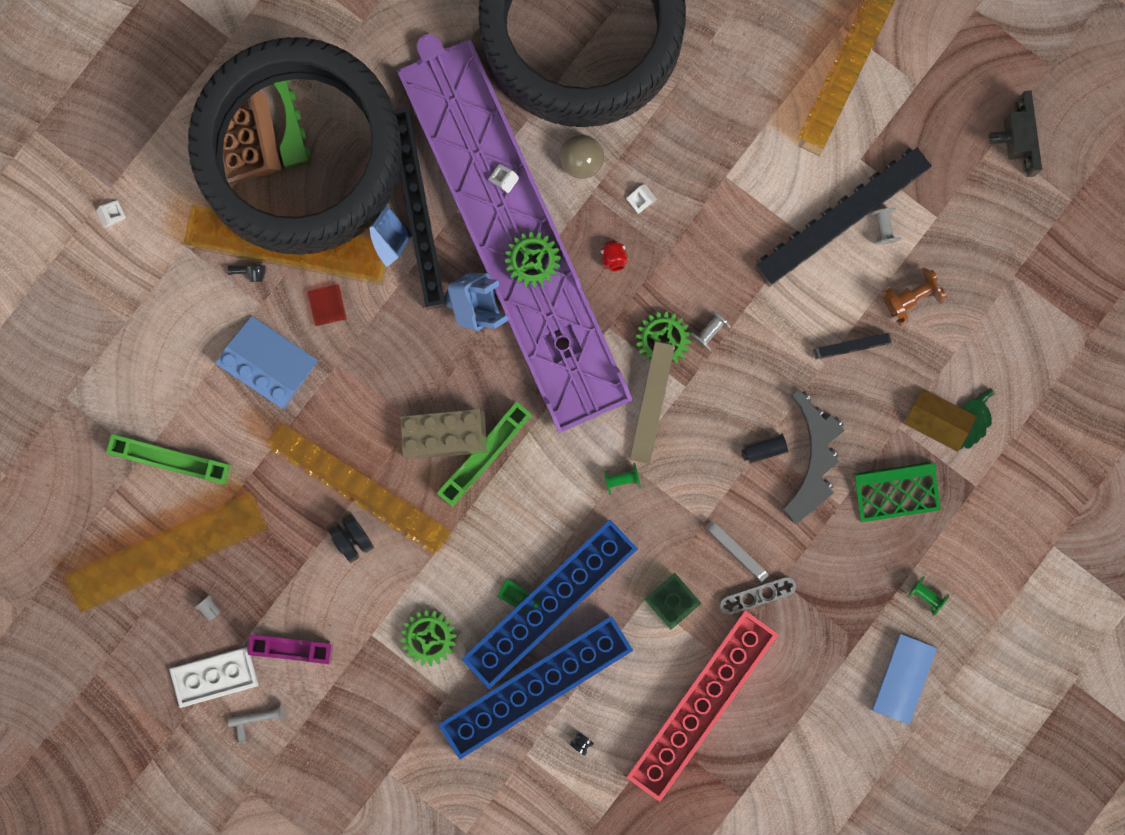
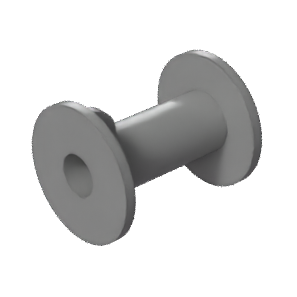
(885, 226)
(710, 330)

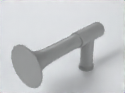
(239, 721)

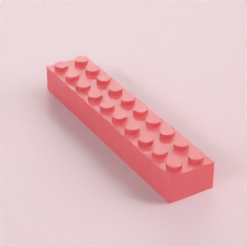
(702, 705)

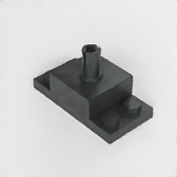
(1021, 135)

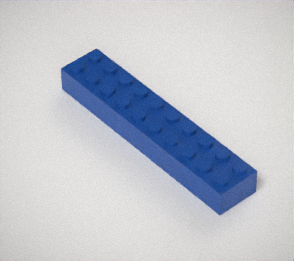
(559, 596)
(535, 687)

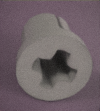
(208, 608)

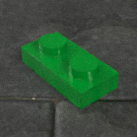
(516, 595)

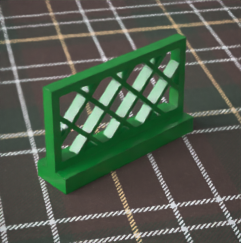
(894, 474)

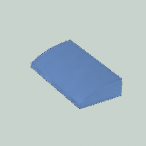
(389, 236)
(904, 679)

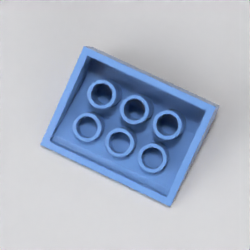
(267, 362)

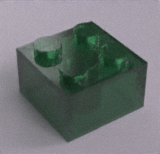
(672, 601)

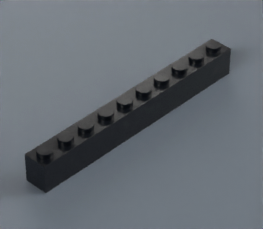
(419, 214)
(843, 216)

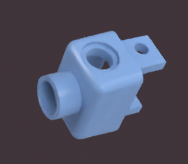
(475, 301)

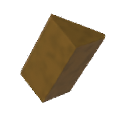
(940, 420)

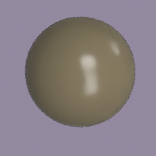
(582, 156)

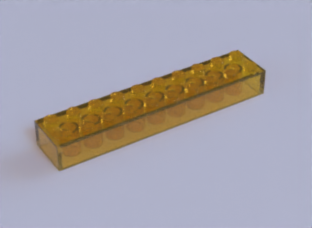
(847, 70)
(352, 260)
(355, 485)
(166, 552)

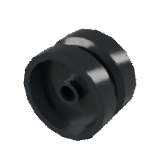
(347, 539)

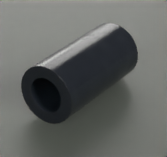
(764, 448)

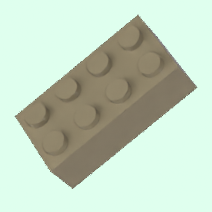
(443, 434)

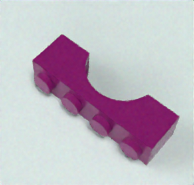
(290, 649)

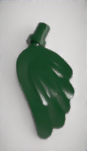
(983, 420)

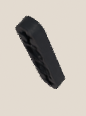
(852, 346)

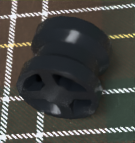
(581, 743)

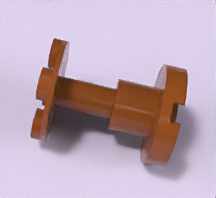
(907, 299)

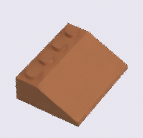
(250, 142)

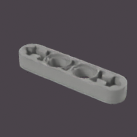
(736, 551)
(757, 594)

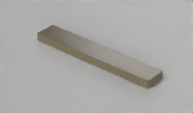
(652, 402)

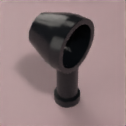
(254, 272)

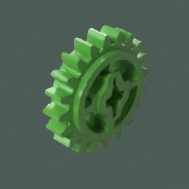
(526, 266)
(670, 323)
(424, 655)

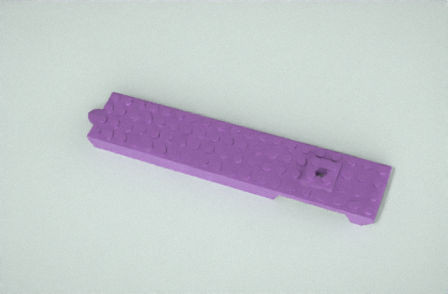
(468, 143)

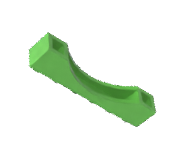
(292, 147)
(169, 460)
(477, 464)

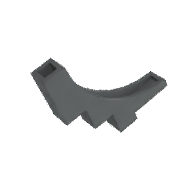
(821, 432)

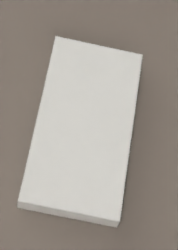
(213, 677)

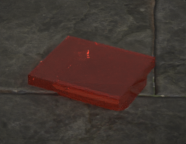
(327, 305)

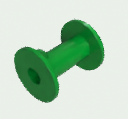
(622, 478)
(928, 596)

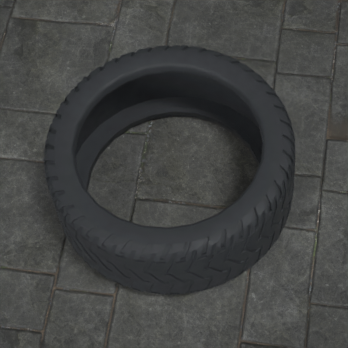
(283, 61)
(581, 105)

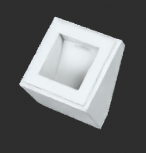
(504, 178)
(641, 198)
(110, 213)

